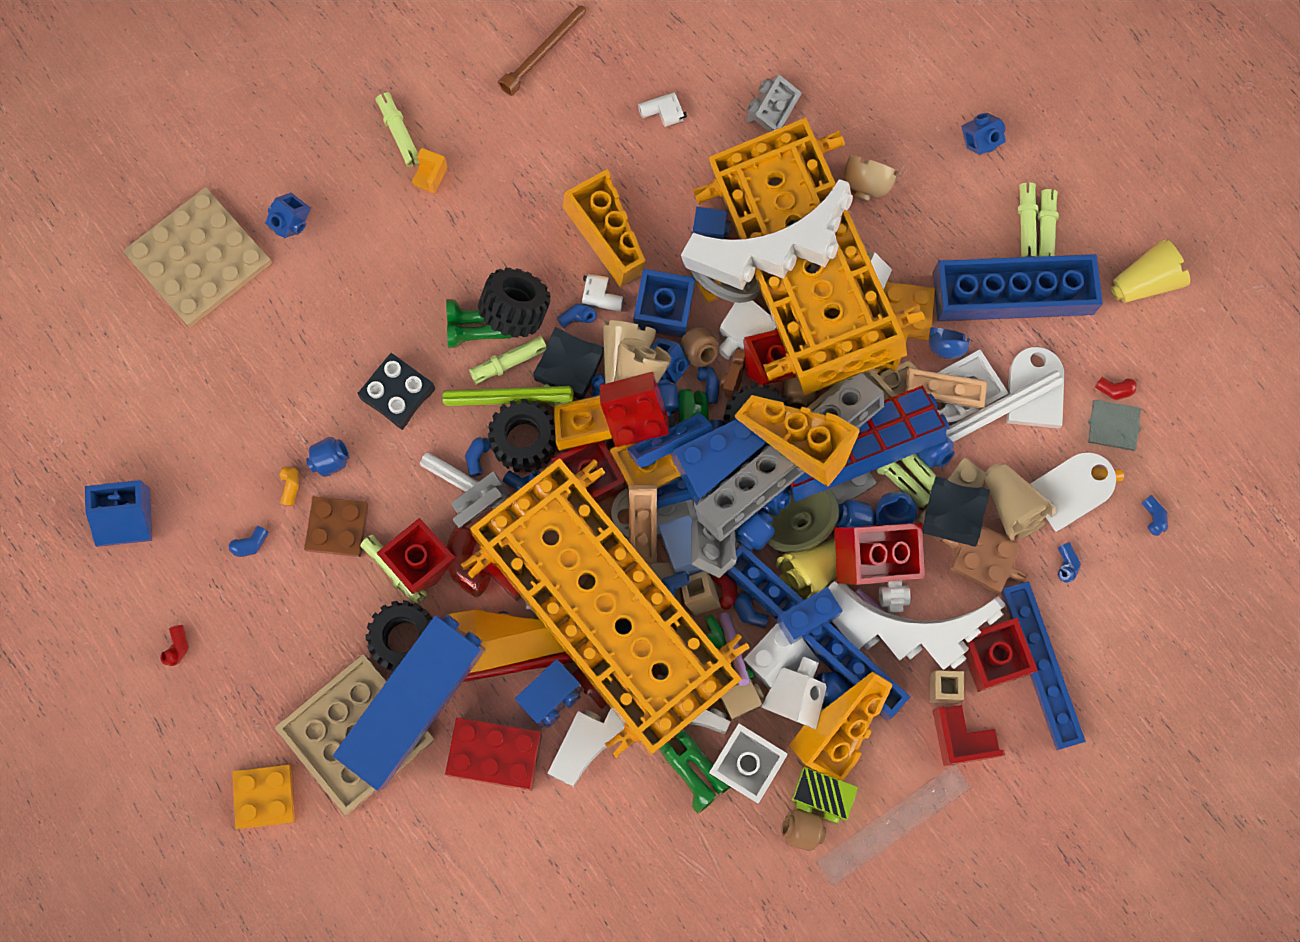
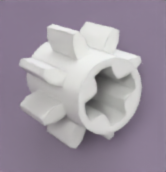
(894, 596)

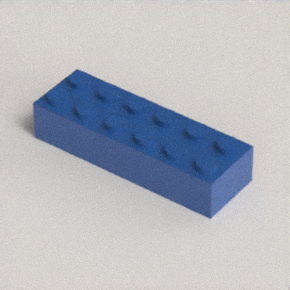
(1017, 287)

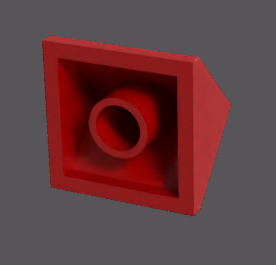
(761, 350)
(417, 557)

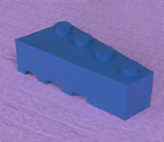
(715, 457)

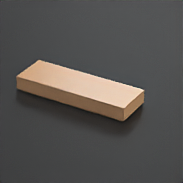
(948, 388)
(643, 521)

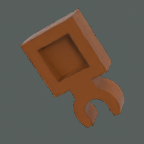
(732, 379)

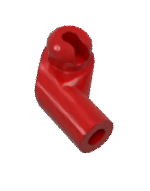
(1118, 390)
(177, 649)

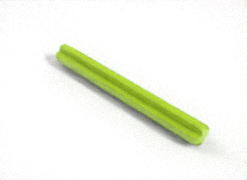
(505, 395)

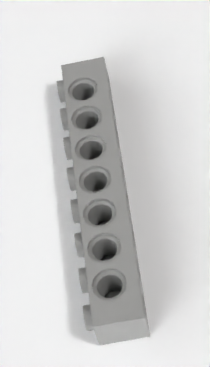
(722, 521)

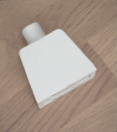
(743, 321)
(797, 694)

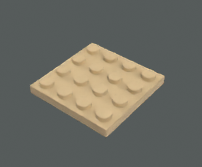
(197, 257)
(326, 720)

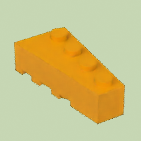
(605, 226)

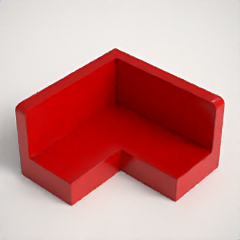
(957, 744)

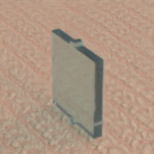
(1114, 425)

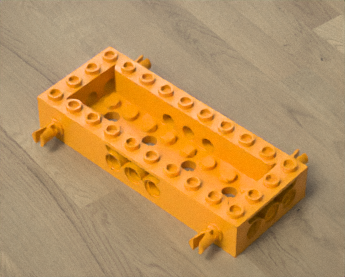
(817, 347)
(586, 619)

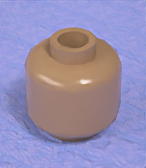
(699, 347)
(795, 395)
(803, 830)

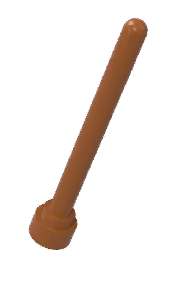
(510, 82)

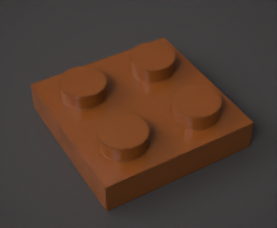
(336, 526)

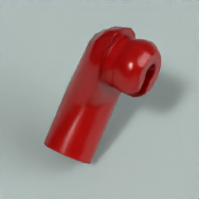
(728, 591)

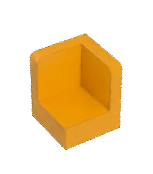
(430, 171)

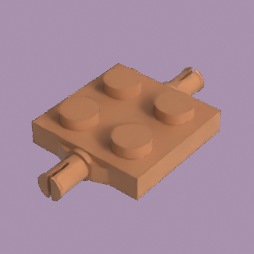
(988, 562)

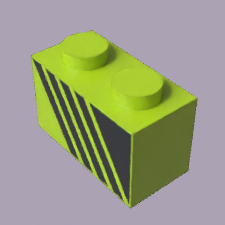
(824, 795)

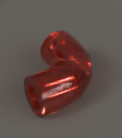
(462, 545)

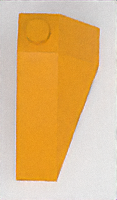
(808, 439)
(506, 637)
(841, 728)

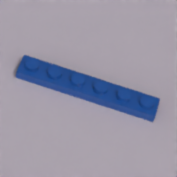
(1048, 679)

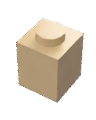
(700, 593)
(946, 686)
(741, 700)

